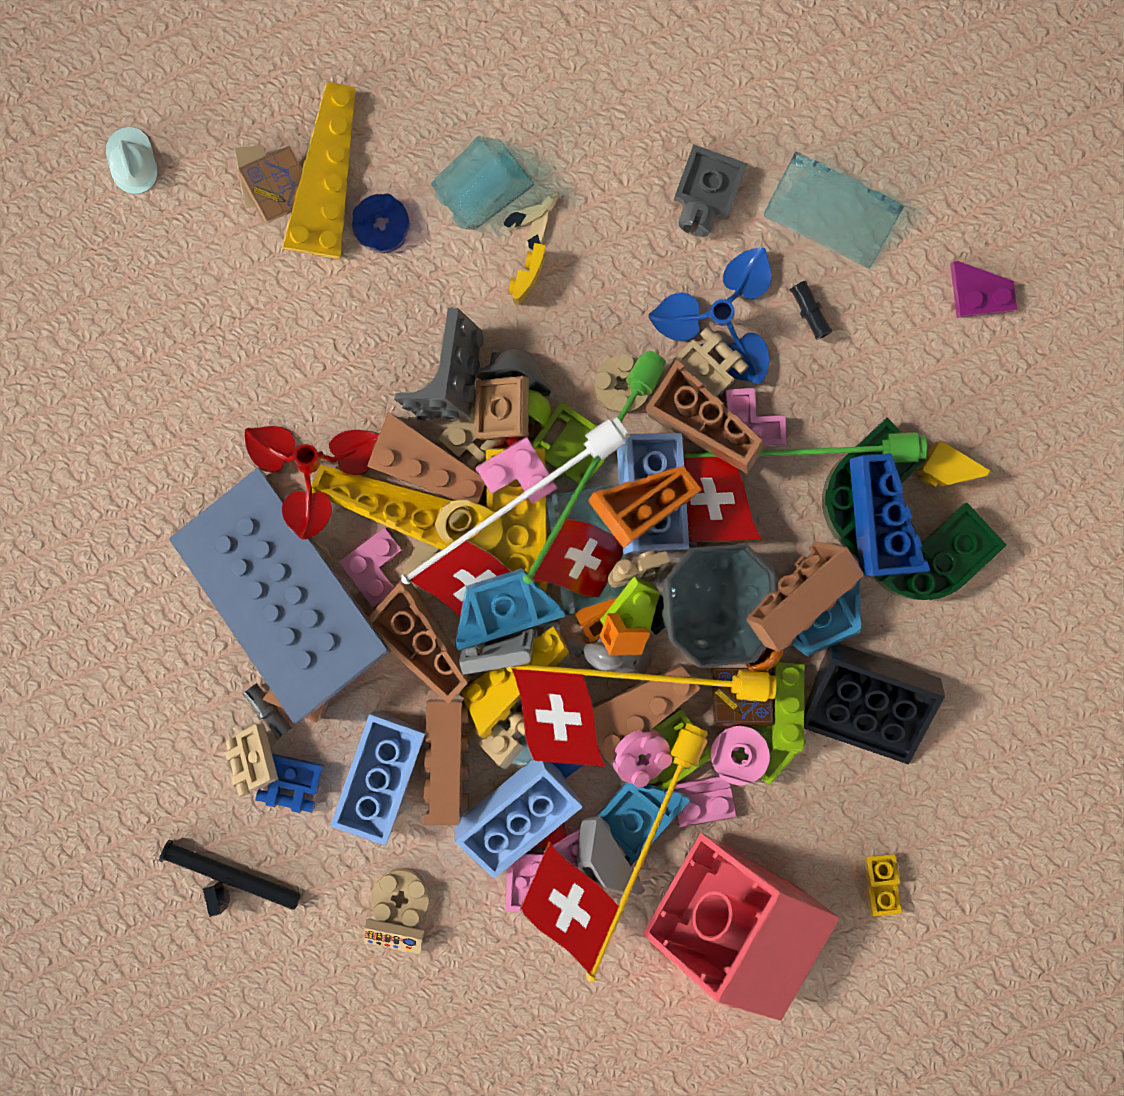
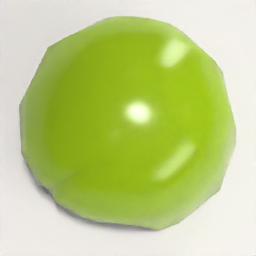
(538, 408)

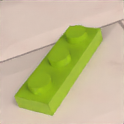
(788, 708)

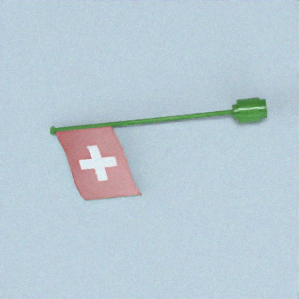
(722, 507)
(577, 552)

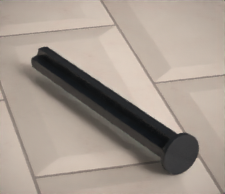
(229, 875)

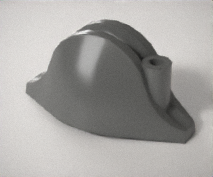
(515, 364)

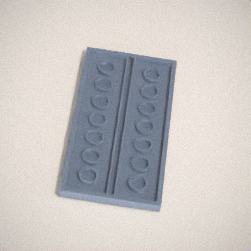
(278, 597)

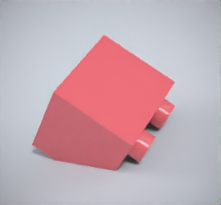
(740, 929)

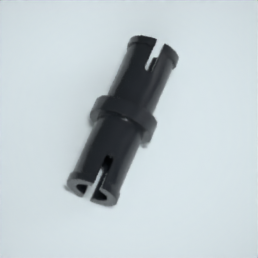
(811, 310)

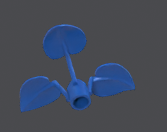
(746, 274)

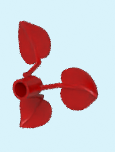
(308, 512)

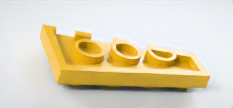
(497, 692)

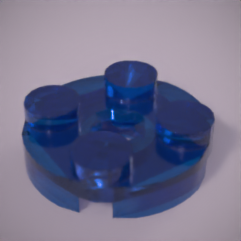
(365, 217)

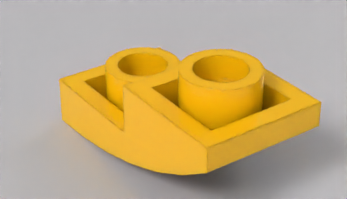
(525, 280)
(882, 885)

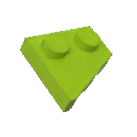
(636, 604)

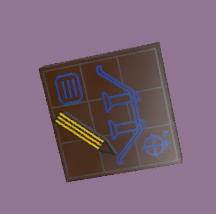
(735, 712)

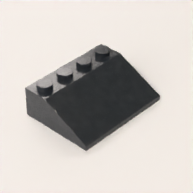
(872, 703)

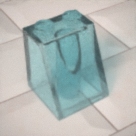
(480, 182)

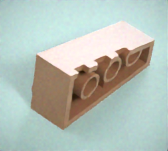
(703, 419)
(419, 641)

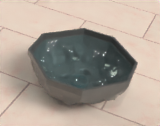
(709, 604)

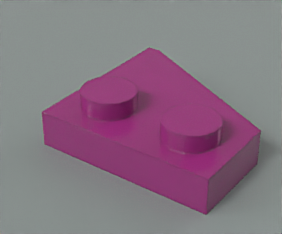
(980, 291)

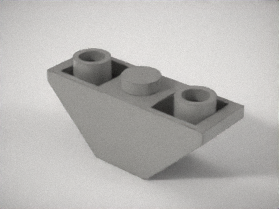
(603, 858)

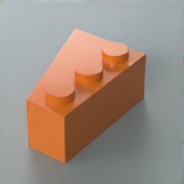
(644, 503)

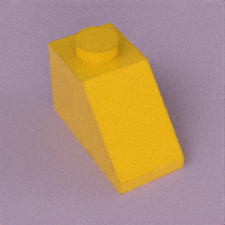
(948, 466)

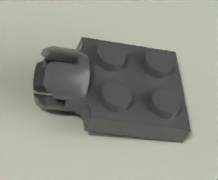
(707, 189)

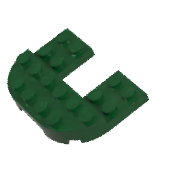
(952, 550)

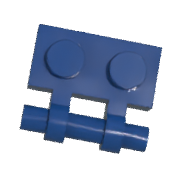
(294, 775)

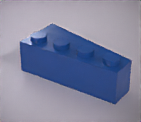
(882, 520)

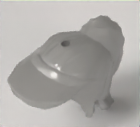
(600, 659)

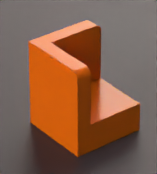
(620, 639)

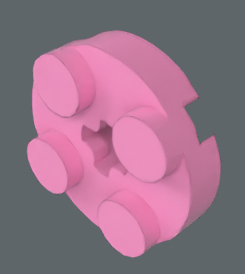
(726, 764)
(641, 771)

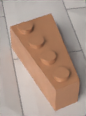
(420, 462)
(804, 594)
(638, 709)
(446, 762)

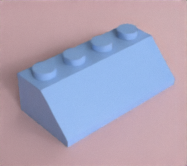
(646, 456)
(378, 778)
(516, 816)

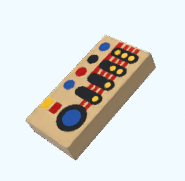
(393, 936)

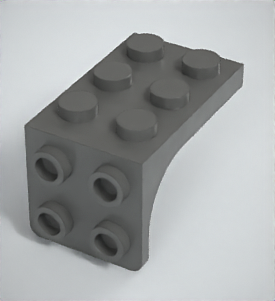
(453, 387)

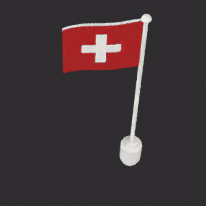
(467, 563)

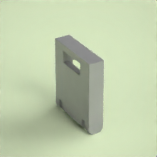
(499, 653)

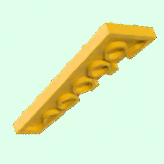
(385, 503)

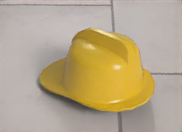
(461, 517)

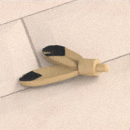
(536, 215)

